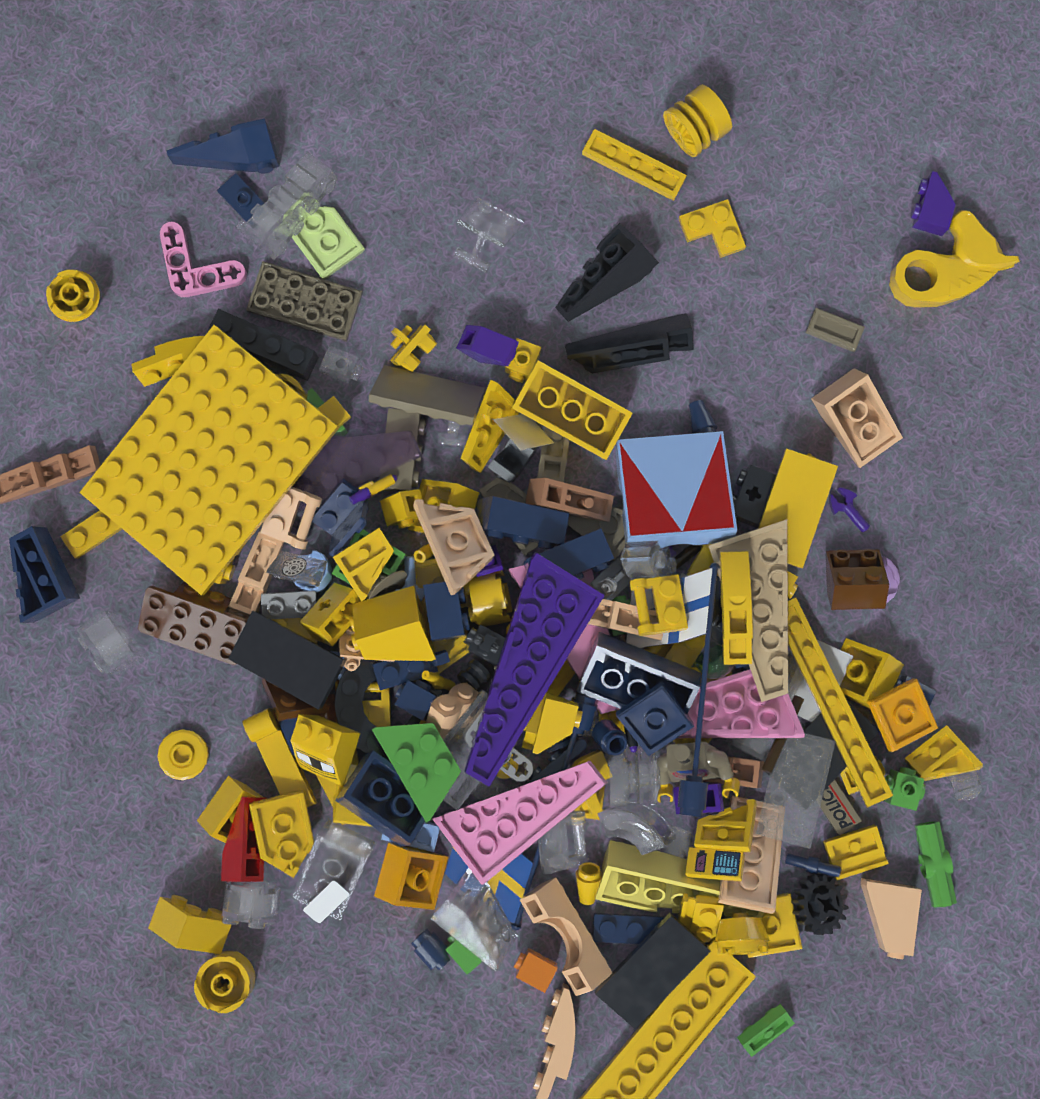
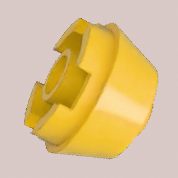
(73, 295)
(741, 935)

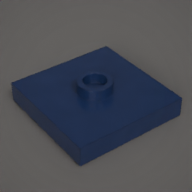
(655, 719)

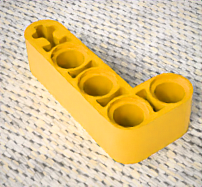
(280, 761)

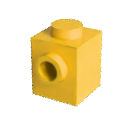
(524, 361)
(399, 508)

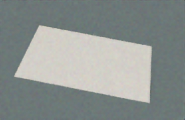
(838, 663)

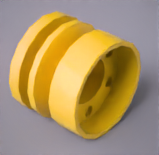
(697, 120)

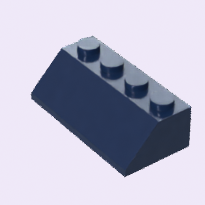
(623, 672)

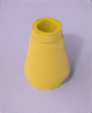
(588, 882)

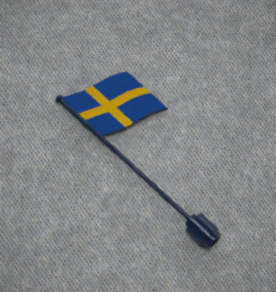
(517, 877)

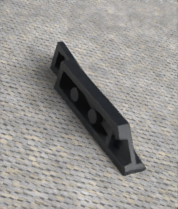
(633, 345)

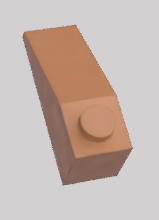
(569, 499)

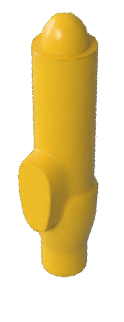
(437, 681)

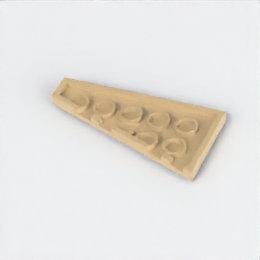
(769, 604)

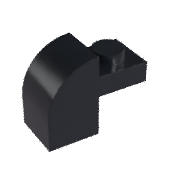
(511, 461)

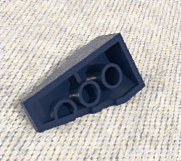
(245, 149)

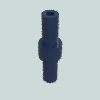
(813, 865)

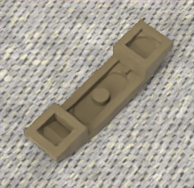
(553, 457)

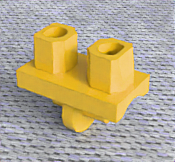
(419, 338)

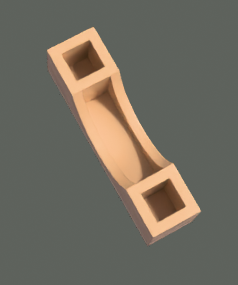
(584, 963)

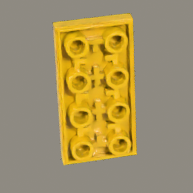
(799, 498)

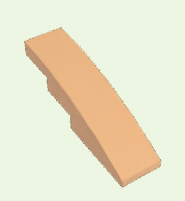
(253, 577)
(621, 618)

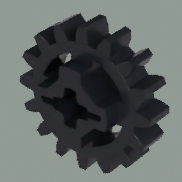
(819, 904)

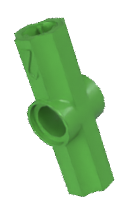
(936, 864)

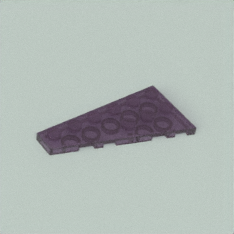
(356, 461)

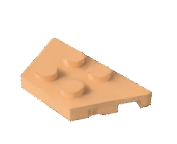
(455, 541)

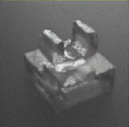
(452, 437)

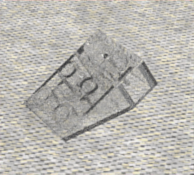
(476, 920)

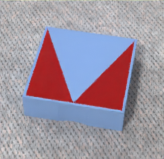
(676, 489)

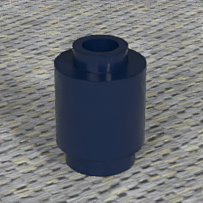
(609, 737)
(431, 950)

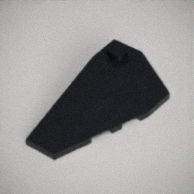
(616, 268)

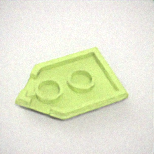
(327, 241)

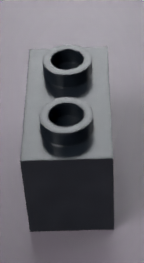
(759, 481)

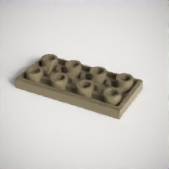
(304, 301)
(427, 395)

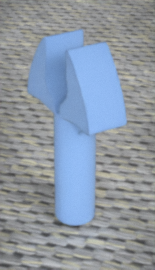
(409, 564)

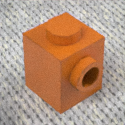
(535, 969)

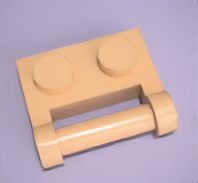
(281, 519)

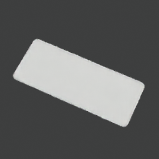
(326, 902)

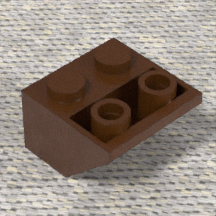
(856, 579)

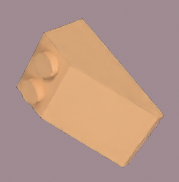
(857, 416)

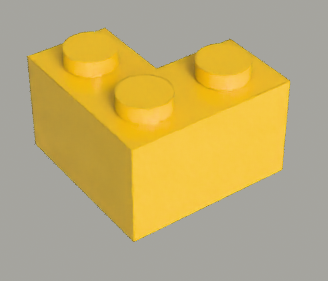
(188, 926)

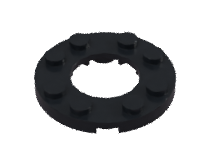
(350, 710)

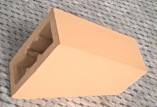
(893, 915)

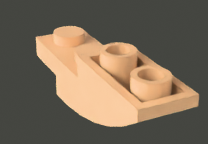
(560, 1032)

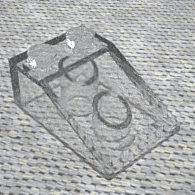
(335, 856)

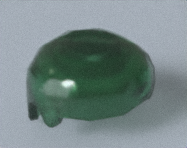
(716, 667)

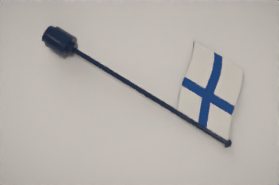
(698, 599)

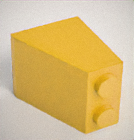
(392, 627)

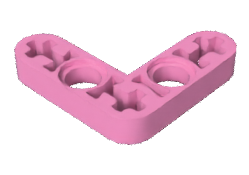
(195, 275)

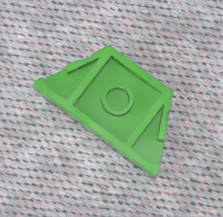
(420, 762)

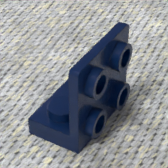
(340, 516)

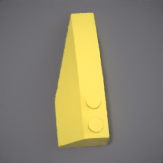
(653, 881)

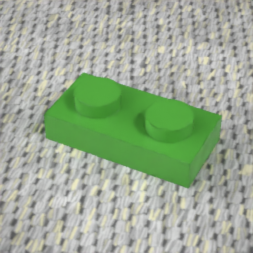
(765, 1030)

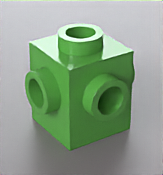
(905, 787)

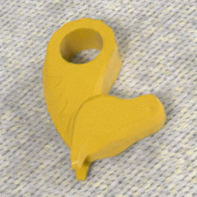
(972, 264)

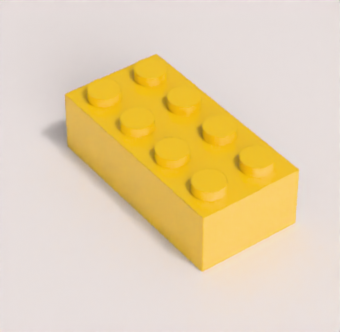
(571, 410)

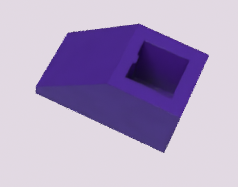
(935, 206)
(487, 346)

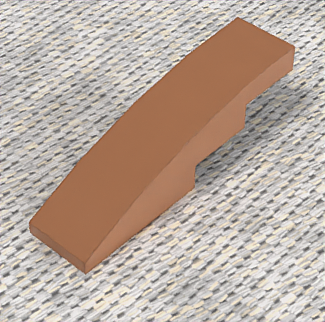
(48, 473)

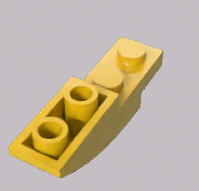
(166, 360)
(736, 607)

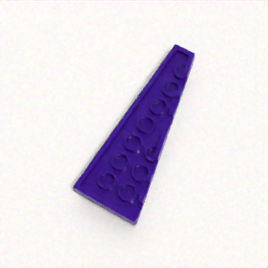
(541, 635)

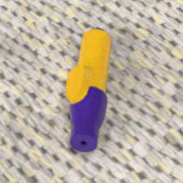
(372, 488)

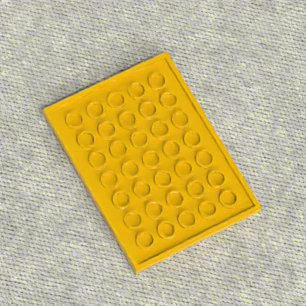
(209, 460)

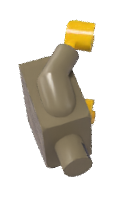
(679, 763)

